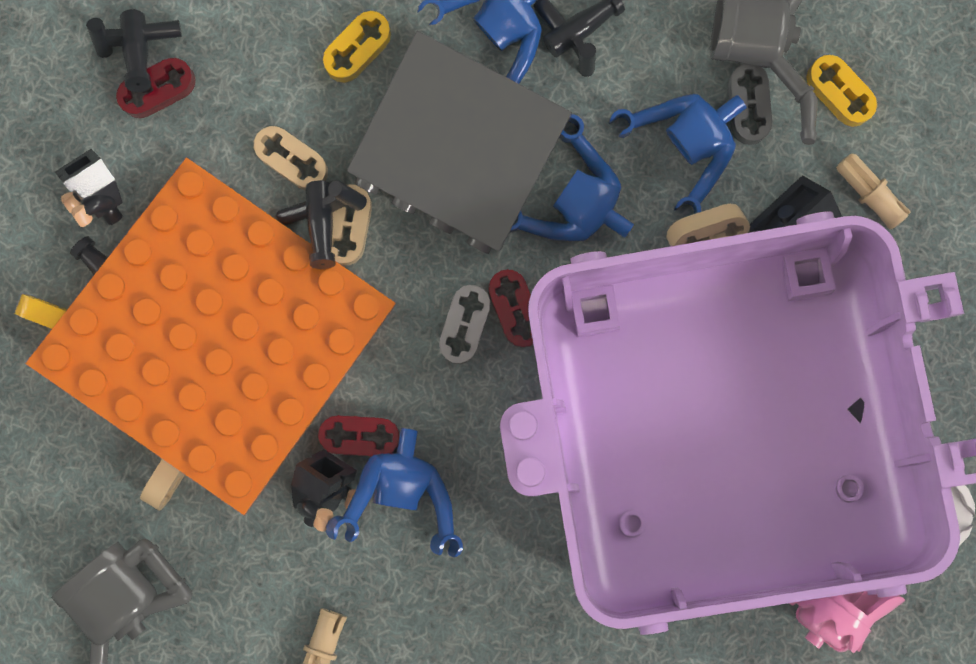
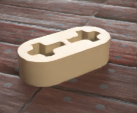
(295, 149)
(709, 225)
(358, 227)
(161, 485)

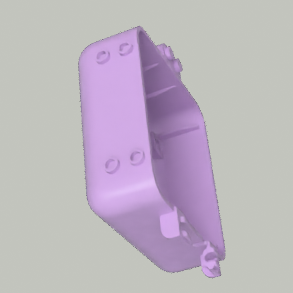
(712, 429)

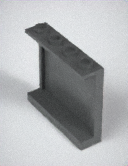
(457, 143)

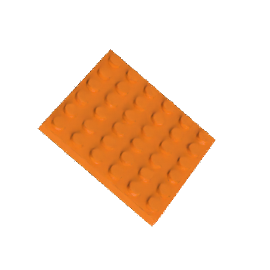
(212, 336)

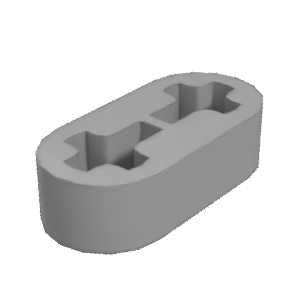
(454, 321)

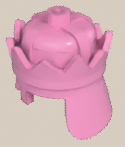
(843, 619)

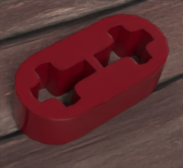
(161, 96)
(503, 309)
(360, 425)

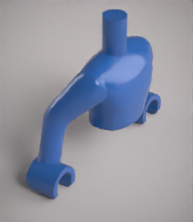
(503, 24)
(696, 134)
(586, 199)
(400, 483)

